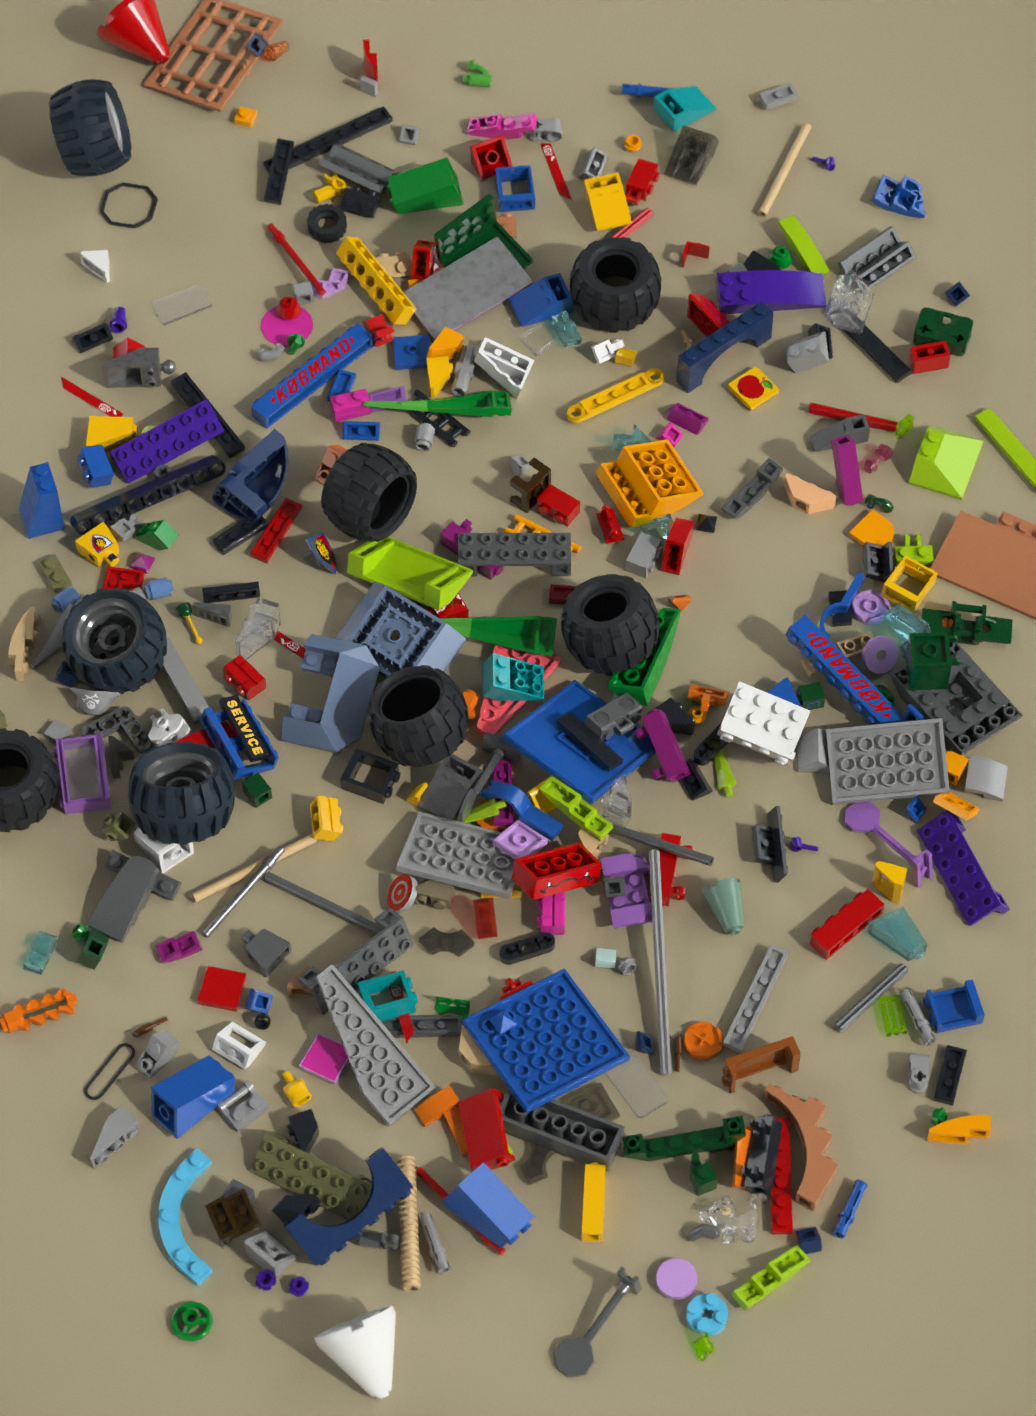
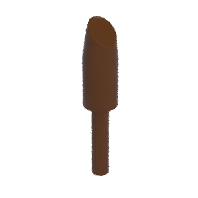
(147, 1028)
(678, 1051)

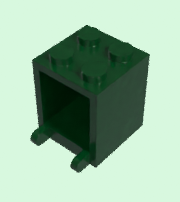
(929, 660)

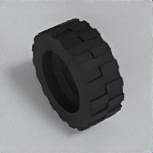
(327, 211)

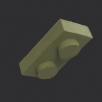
(55, 573)

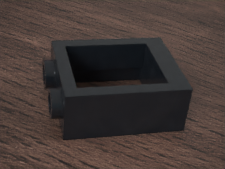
(378, 795)

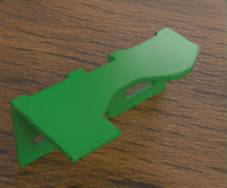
(459, 1010)

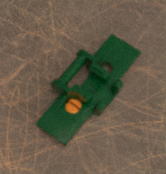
(969, 631)

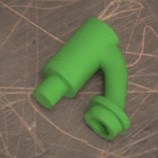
(482, 79)

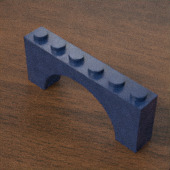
(751, 325)
(386, 1188)

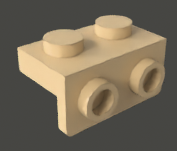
(396, 266)

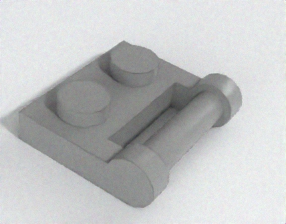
(246, 1111)

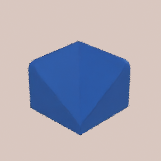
(259, 1000)

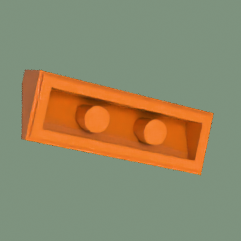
(741, 1157)

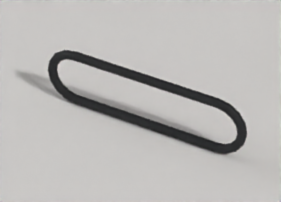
(115, 1077)

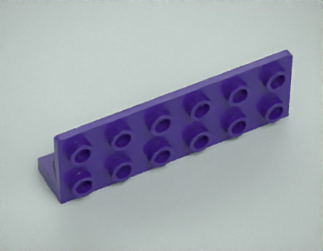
(167, 441)
(960, 868)

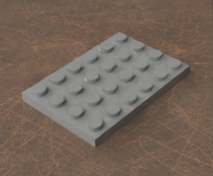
(887, 761)
(457, 856)

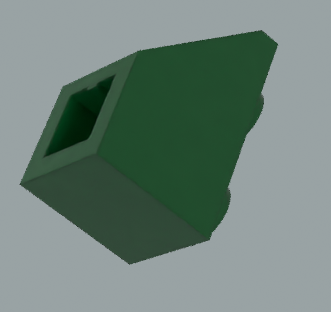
(93, 948)

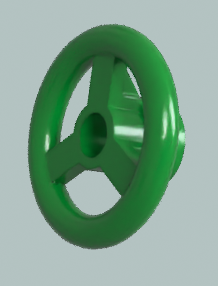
(192, 1313)

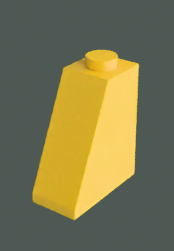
(110, 431)

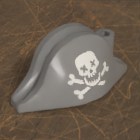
(94, 701)

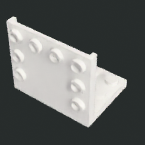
(763, 723)

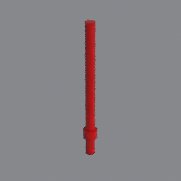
(279, 237)
(443, 1194)

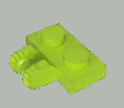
(922, 554)

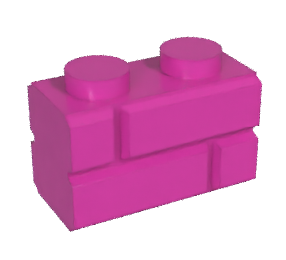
(350, 405)
(552, 914)

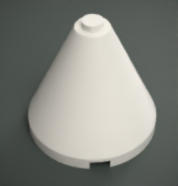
(364, 1349)

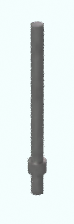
(268, 864)

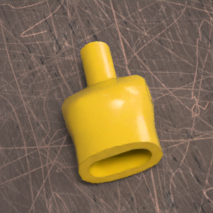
(296, 1090)

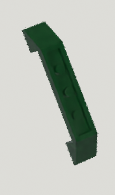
(685, 1143)

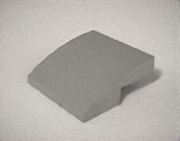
(986, 777)

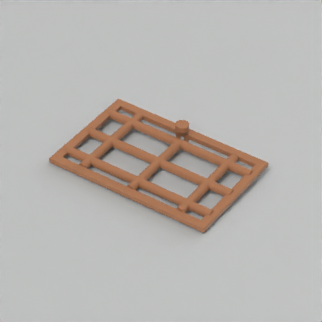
(212, 53)

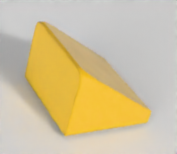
(625, 357)
(416, 795)

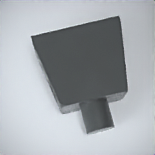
(265, 950)

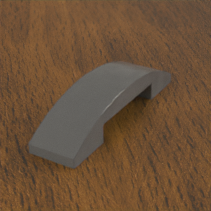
(754, 490)

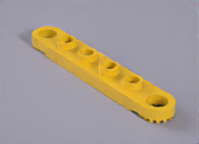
(615, 395)

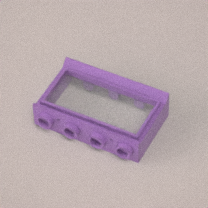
(82, 774)

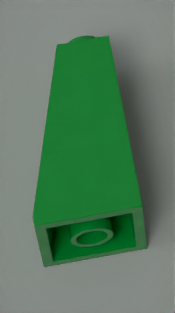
(425, 188)

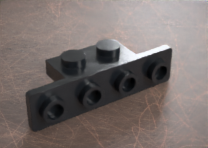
(769, 844)

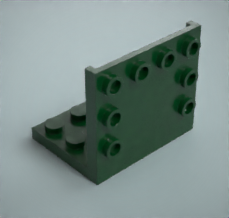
(473, 230)

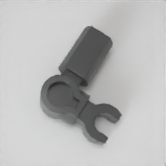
(375, 1240)

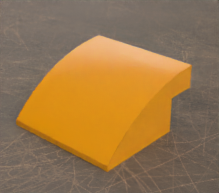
(648, 482)

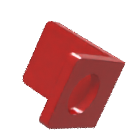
(695, 249)

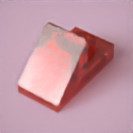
(485, 918)

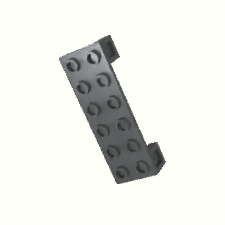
(516, 550)
(367, 959)

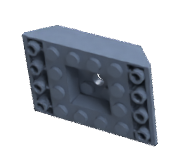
(422, 637)

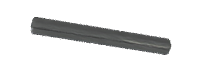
(871, 997)

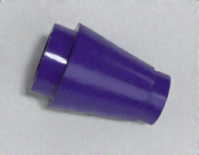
(118, 321)

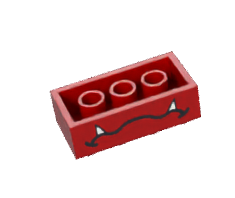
(556, 871)

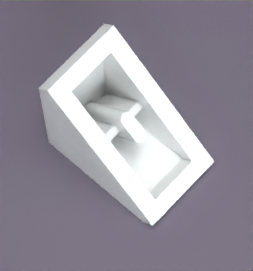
(97, 262)

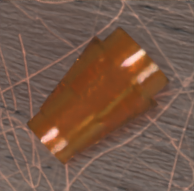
(275, 50)

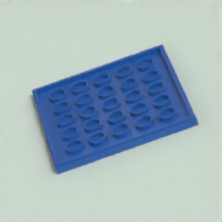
(555, 1042)

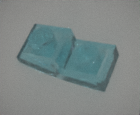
(40, 952)

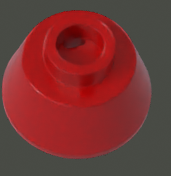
(288, 308)

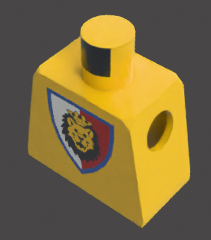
(98, 546)

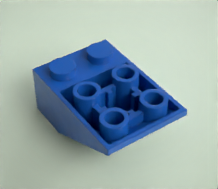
(542, 300)

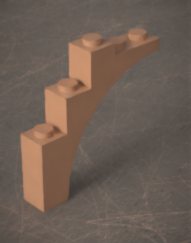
(815, 1141)

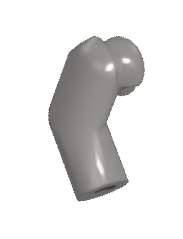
(265, 355)

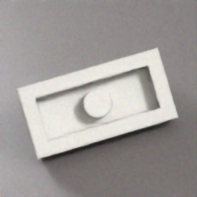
(233, 1049)

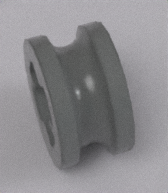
(161, 469)

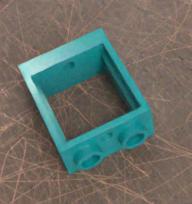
(382, 983)

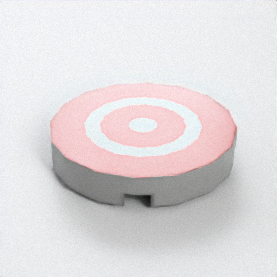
(402, 893)

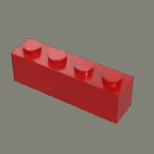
(846, 924)

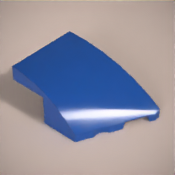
(900, 197)

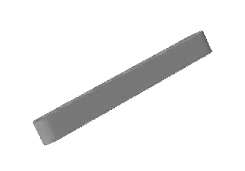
(181, 679)

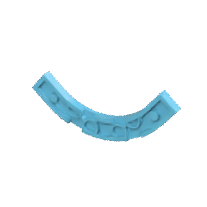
(169, 1217)

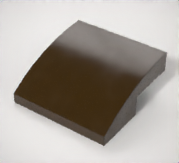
(233, 1215)

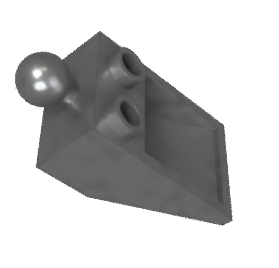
(137, 369)

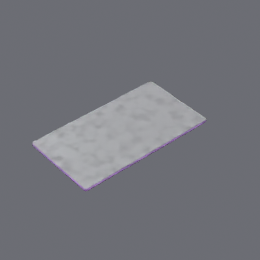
(467, 287)

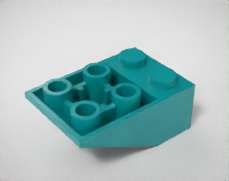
(682, 106)
(512, 679)

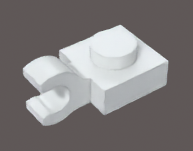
(605, 349)

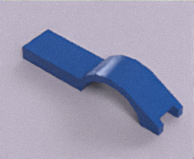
(842, 606)
(526, 811)

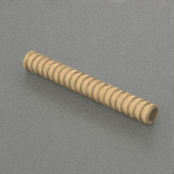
(409, 1230)

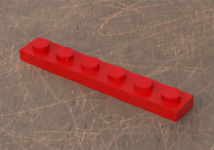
(782, 1188)

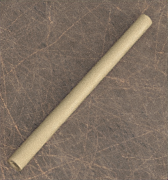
(784, 170)
(250, 869)

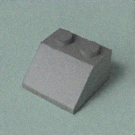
(807, 352)

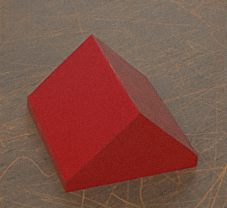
(490, 155)

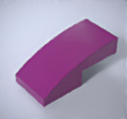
(179, 948)

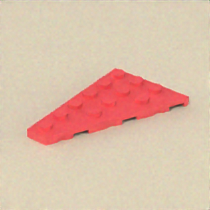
(495, 713)

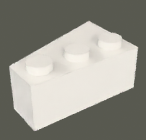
(504, 365)

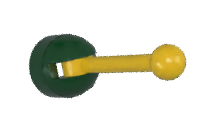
(184, 611)

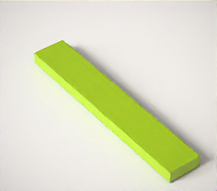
(1008, 444)

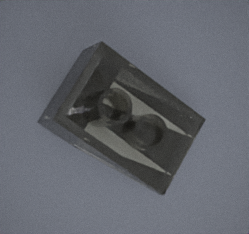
(691, 155)

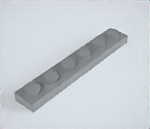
(755, 998)

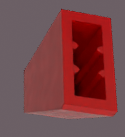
(677, 545)

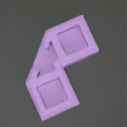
(336, 282)

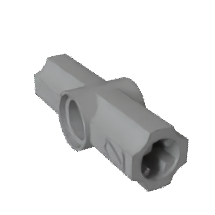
(464, 371)

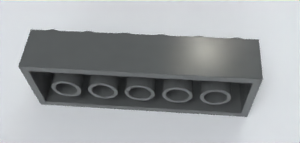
(564, 1130)

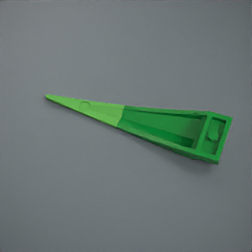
(476, 404)
(519, 633)

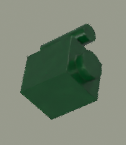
(702, 1176)

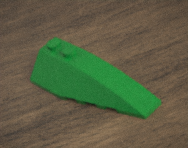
(643, 679)

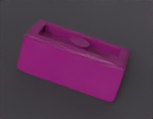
(687, 418)

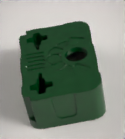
(932, 329)

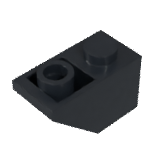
(678, 719)
(304, 1129)
(295, 1204)

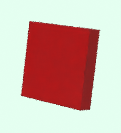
(222, 988)

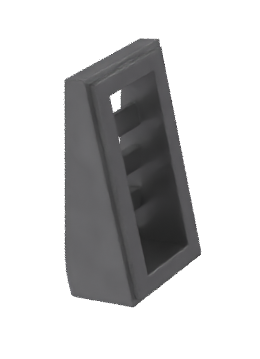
(213, 612)

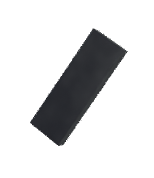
(239, 534)
(231, 592)
(950, 1075)

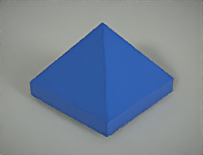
(915, 809)
(503, 1022)

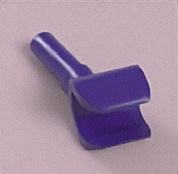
(829, 162)
(796, 845)

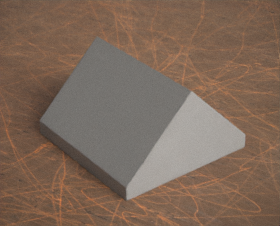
(813, 752)
(269, 1253)

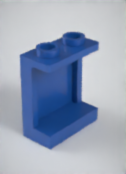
(954, 1008)

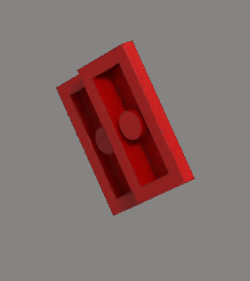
(370, 61)

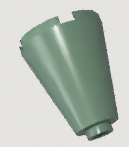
(726, 904)

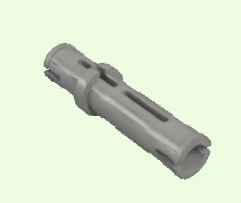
(922, 1025)
(437, 1250)

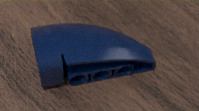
(255, 480)

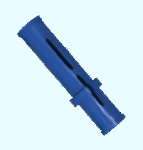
(640, 90)
(846, 1216)

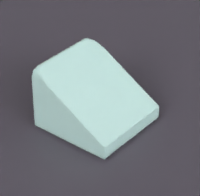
(605, 958)

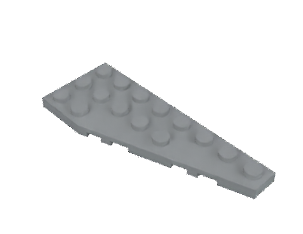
(380, 1064)

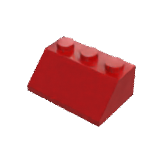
(705, 314)

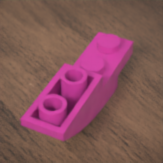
(495, 125)

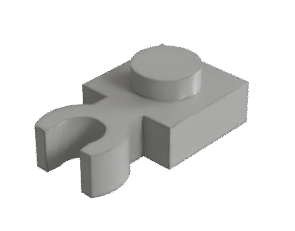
(125, 529)

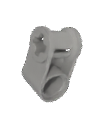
(547, 130)
(918, 1070)

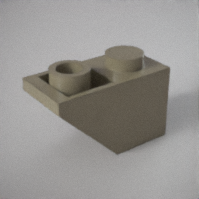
(435, 894)

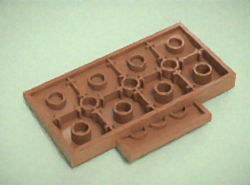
(992, 560)

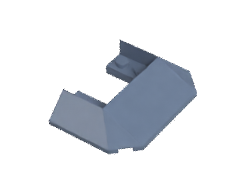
(347, 702)

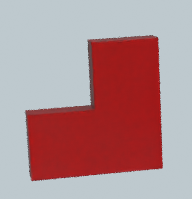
(123, 578)

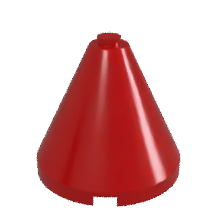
(136, 29)

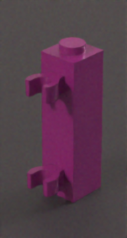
(847, 470)
(449, 539)
(666, 746)

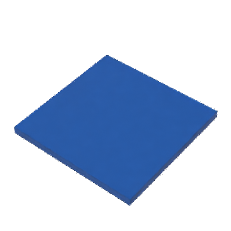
(562, 757)

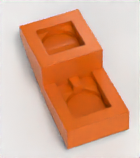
(436, 1105)

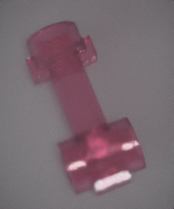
(882, 451)

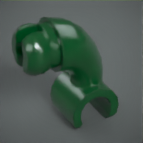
(885, 504)
(886, 693)

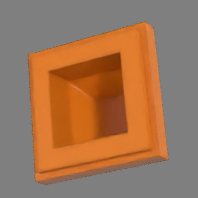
(681, 601)

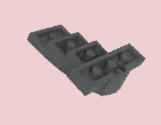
(129, 893)

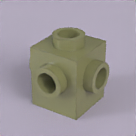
(117, 826)

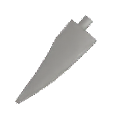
(55, 641)

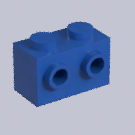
(95, 466)

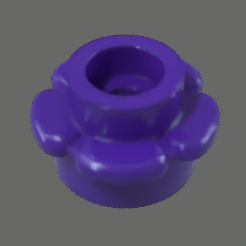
(265, 1285)
(301, 1290)

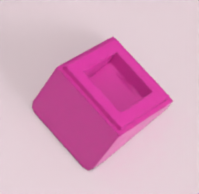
(671, 433)

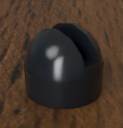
(262, 1024)

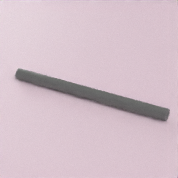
(662, 845)
(322, 902)

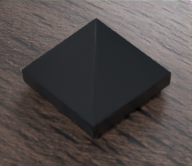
(706, 523)

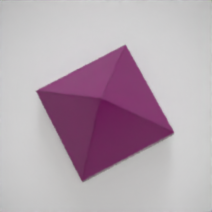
(142, 562)

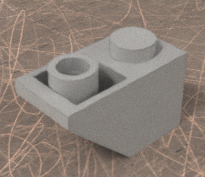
(157, 1053)

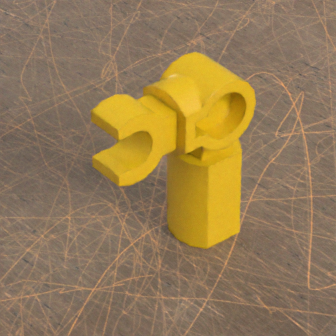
(335, 188)

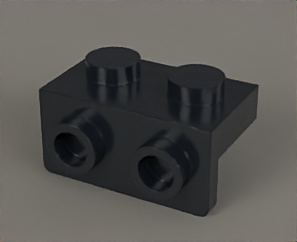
(360, 202)
(878, 561)

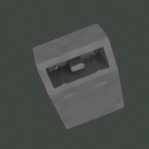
(449, 787)

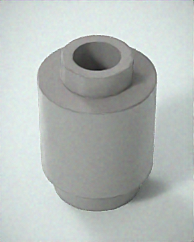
(424, 437)

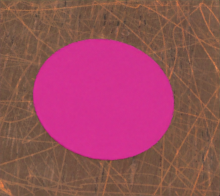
(278, 329)

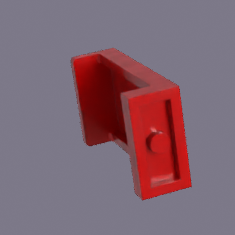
(485, 1130)

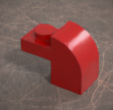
(378, 328)

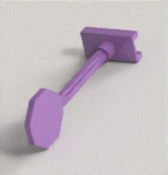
(866, 818)

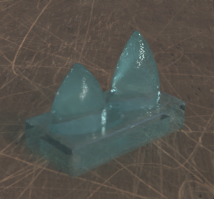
(566, 329)
(658, 527)

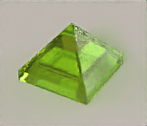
(703, 1346)

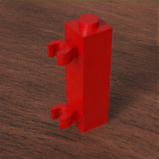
(668, 868)

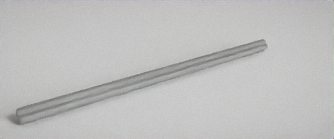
(659, 959)

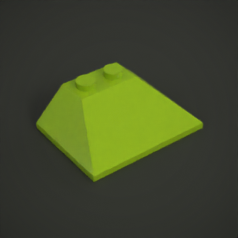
(945, 462)

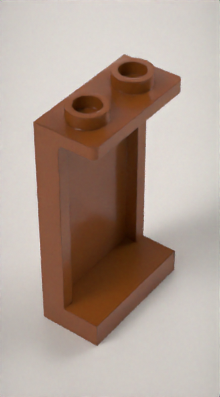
(760, 1060)

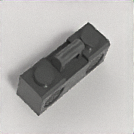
(615, 717)

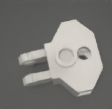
(168, 728)

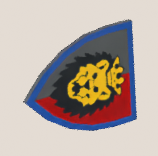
(321, 551)

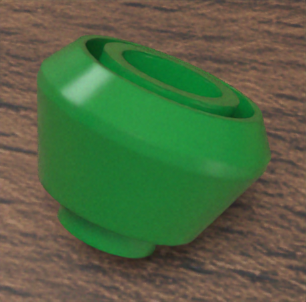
(781, 257)

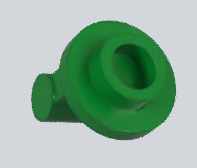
(295, 341)

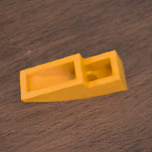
(961, 1129)

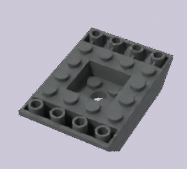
(981, 709)

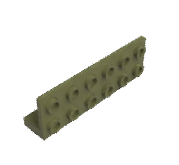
(310, 1175)

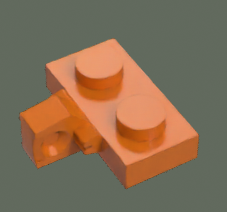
(707, 696)

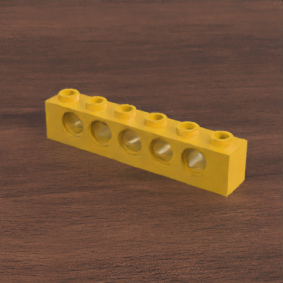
(376, 281)

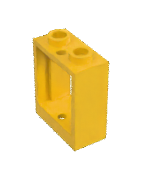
(900, 595)

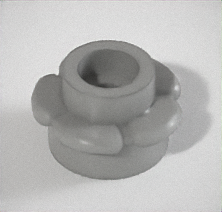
(627, 965)

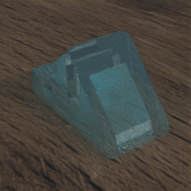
(622, 440)

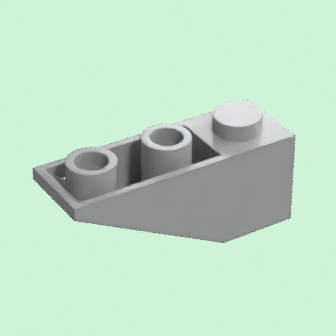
(116, 1131)

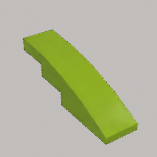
(802, 245)
(575, 808)
(771, 1278)

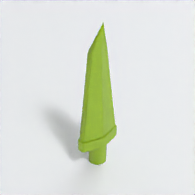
(724, 776)
(485, 810)

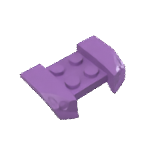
(635, 905)

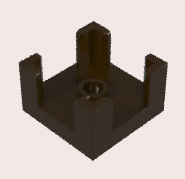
(533, 489)

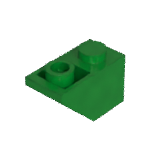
(156, 534)

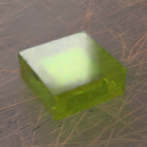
(904, 426)

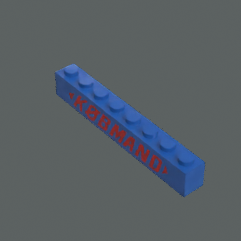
(312, 375)
(842, 673)

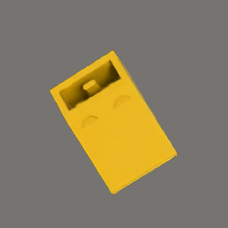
(607, 201)

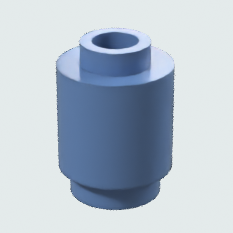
(159, 588)
(64, 598)

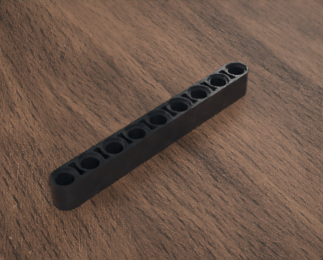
(157, 494)

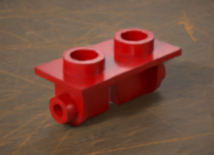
(609, 525)

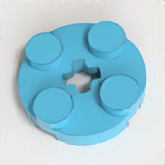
(710, 1303)

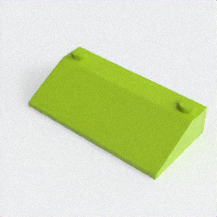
(409, 571)

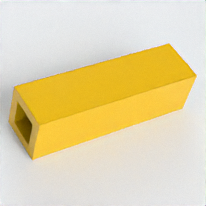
(593, 1202)

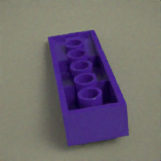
(775, 288)

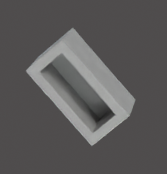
(643, 555)

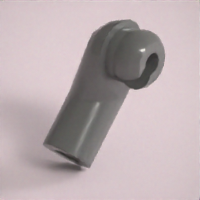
(706, 1231)

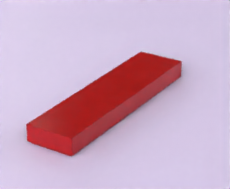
(276, 530)

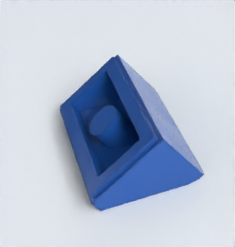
(361, 430)

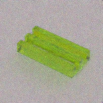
(895, 1030)

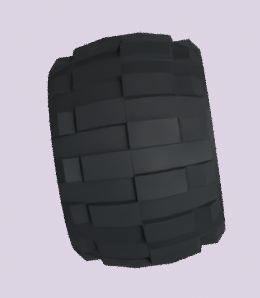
(611, 306)
(369, 492)
(610, 623)
(418, 716)
(37, 791)

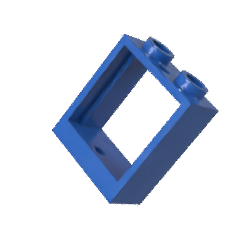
(516, 201)

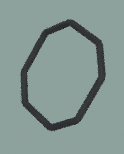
(124, 224)

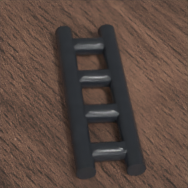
(446, 418)

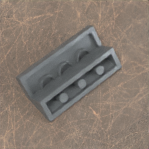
(358, 168)
(878, 257)

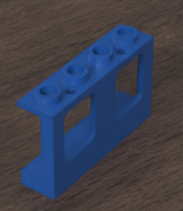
(229, 746)

